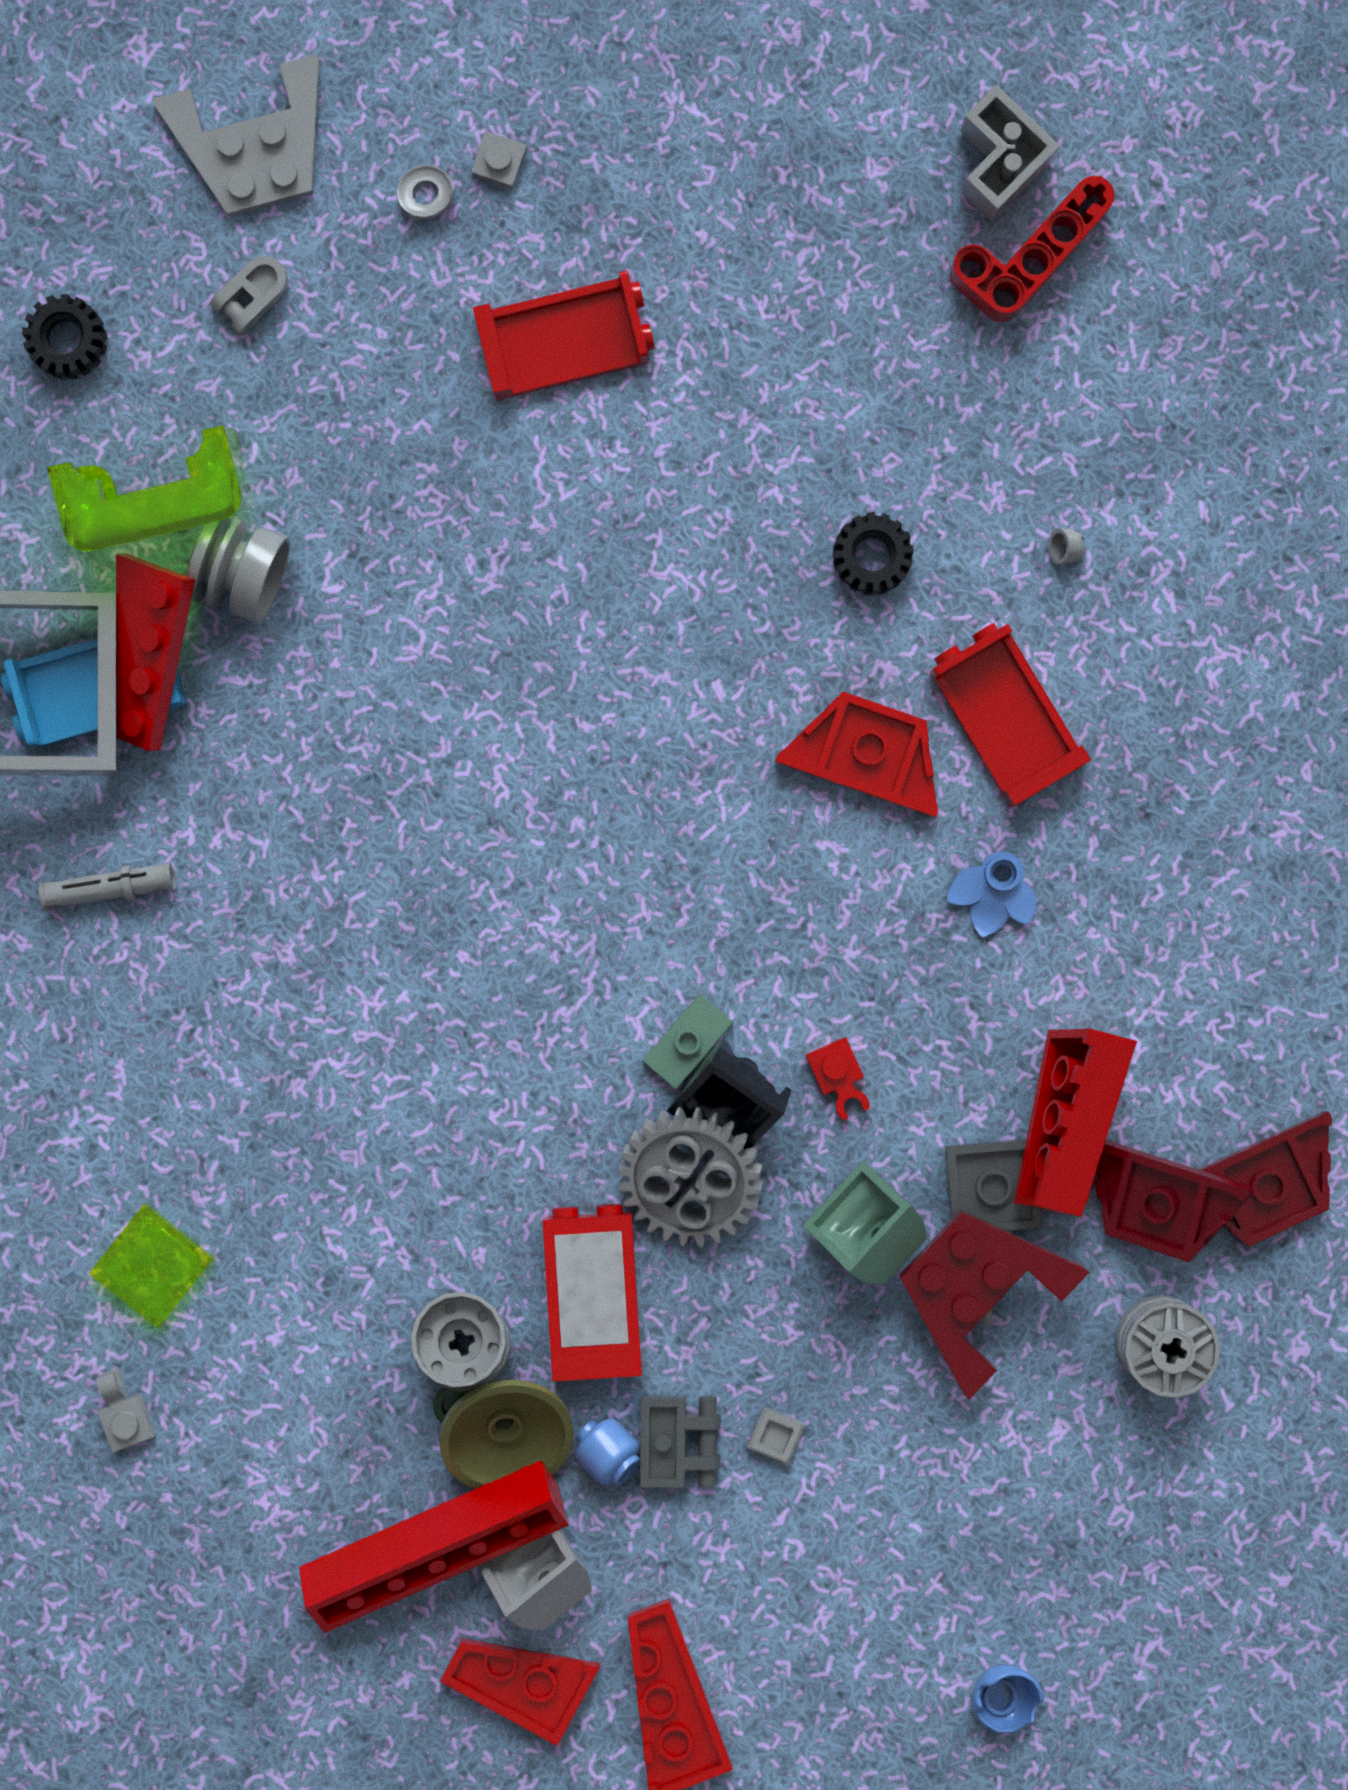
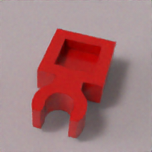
(836, 1070)

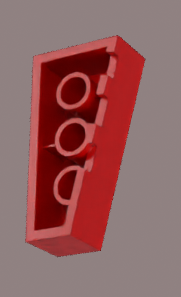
(1071, 1117)

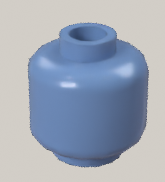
(607, 1452)

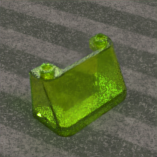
(101, 519)

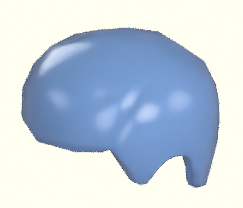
(990, 1700)

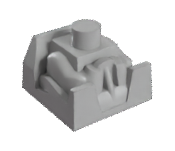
(537, 1581)

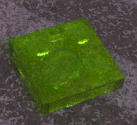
(151, 1265)

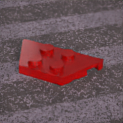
(868, 752)

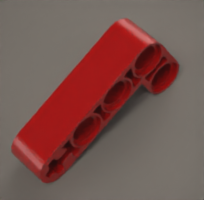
(1040, 245)

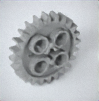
(656, 1154)

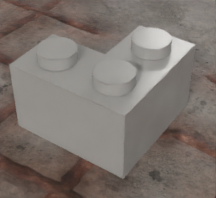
(1014, 152)

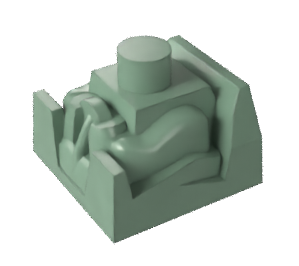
(867, 1226)

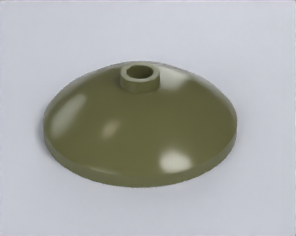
(484, 1448)

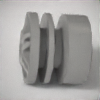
(248, 571)
(1160, 1321)
(438, 1329)

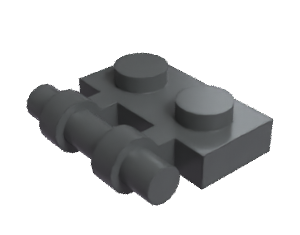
(663, 1441)

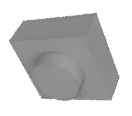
(499, 160)

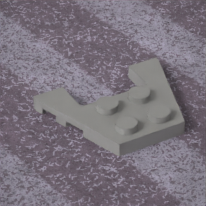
(259, 158)

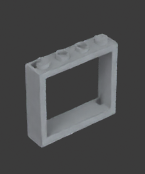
(76, 766)

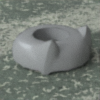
(425, 175)

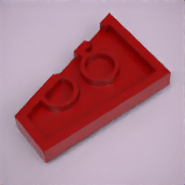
(521, 1684)

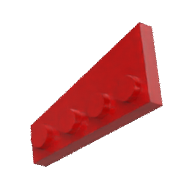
(149, 640)
(675, 1716)

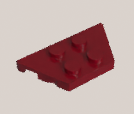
(1287, 1179)
(1163, 1201)

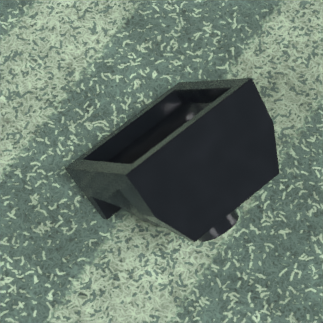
(733, 1091)

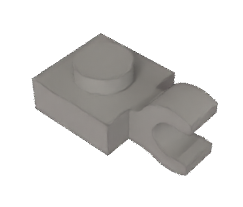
(125, 1417)

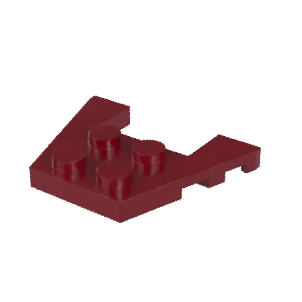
(966, 1275)

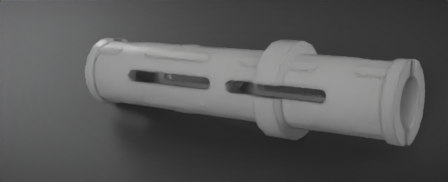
(125, 883)

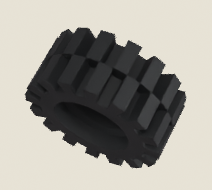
(50, 315)
(872, 527)

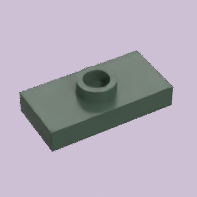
(687, 1041)

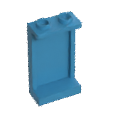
(60, 694)

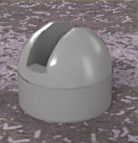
(1073, 542)

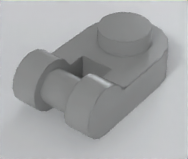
(263, 280)

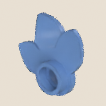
(992, 900)

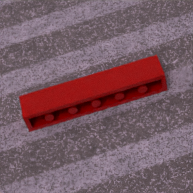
(432, 1546)

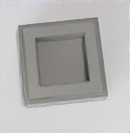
(775, 1435)

